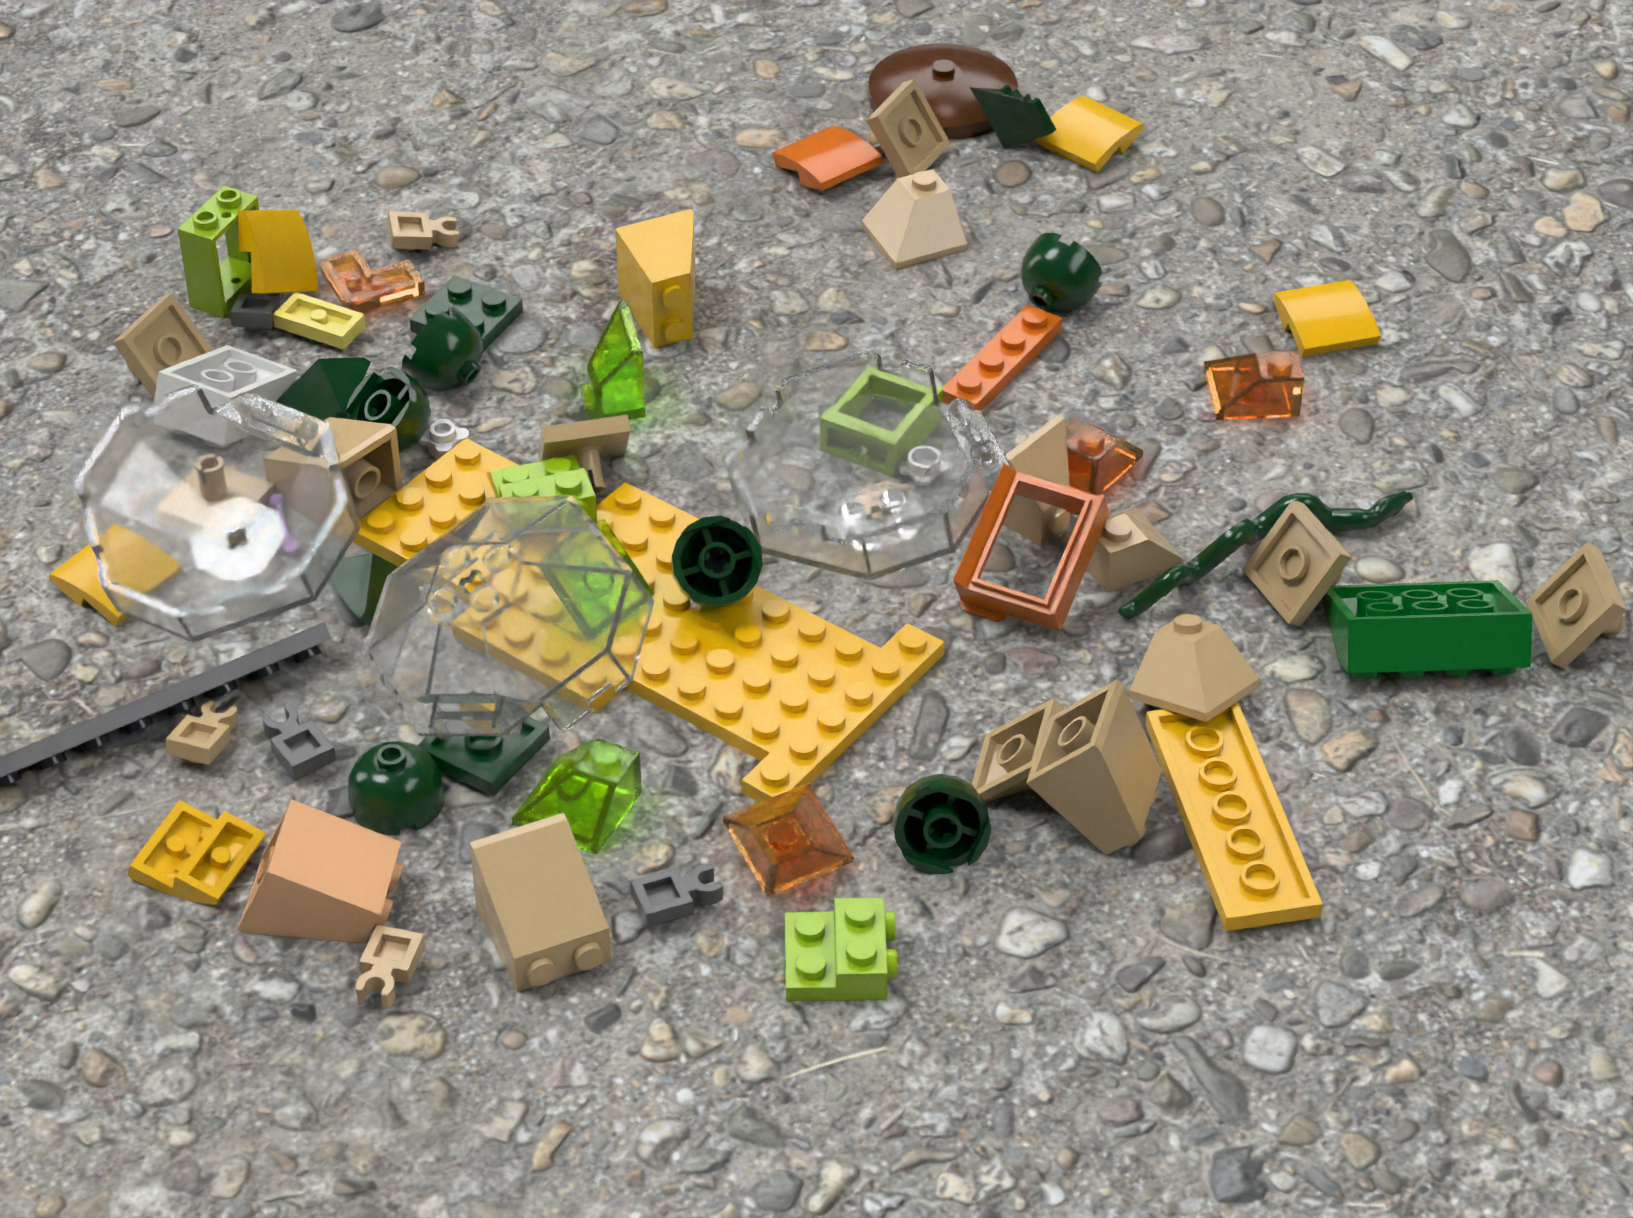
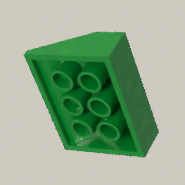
(1428, 628)

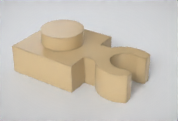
(416, 231)
(203, 737)
(388, 958)

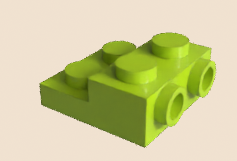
(547, 478)
(840, 952)

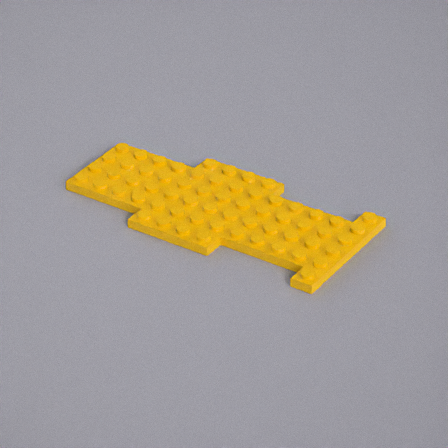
(742, 672)

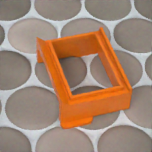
(996, 601)

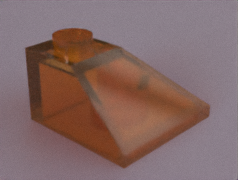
(1255, 385)
(1096, 456)
(788, 839)

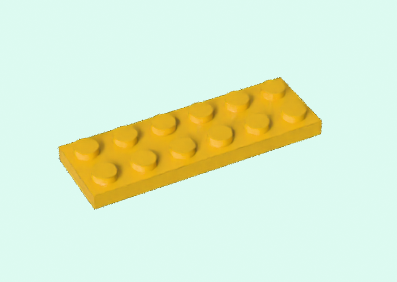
(1233, 819)

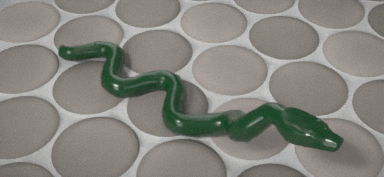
(1252, 531)

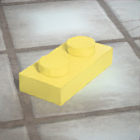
(319, 320)

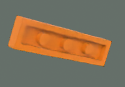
(1003, 357)

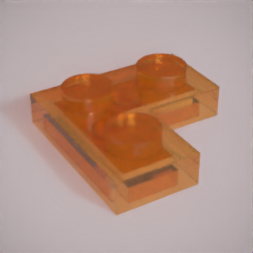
(369, 289)

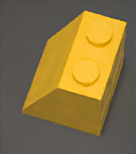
(659, 275)

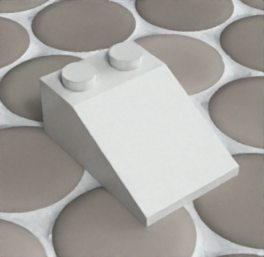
(225, 375)

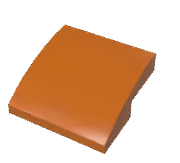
(828, 157)

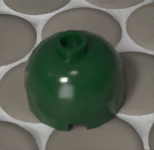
(1059, 274)
(445, 352)
(392, 400)
(716, 561)
(395, 788)
(941, 823)

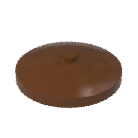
(945, 79)

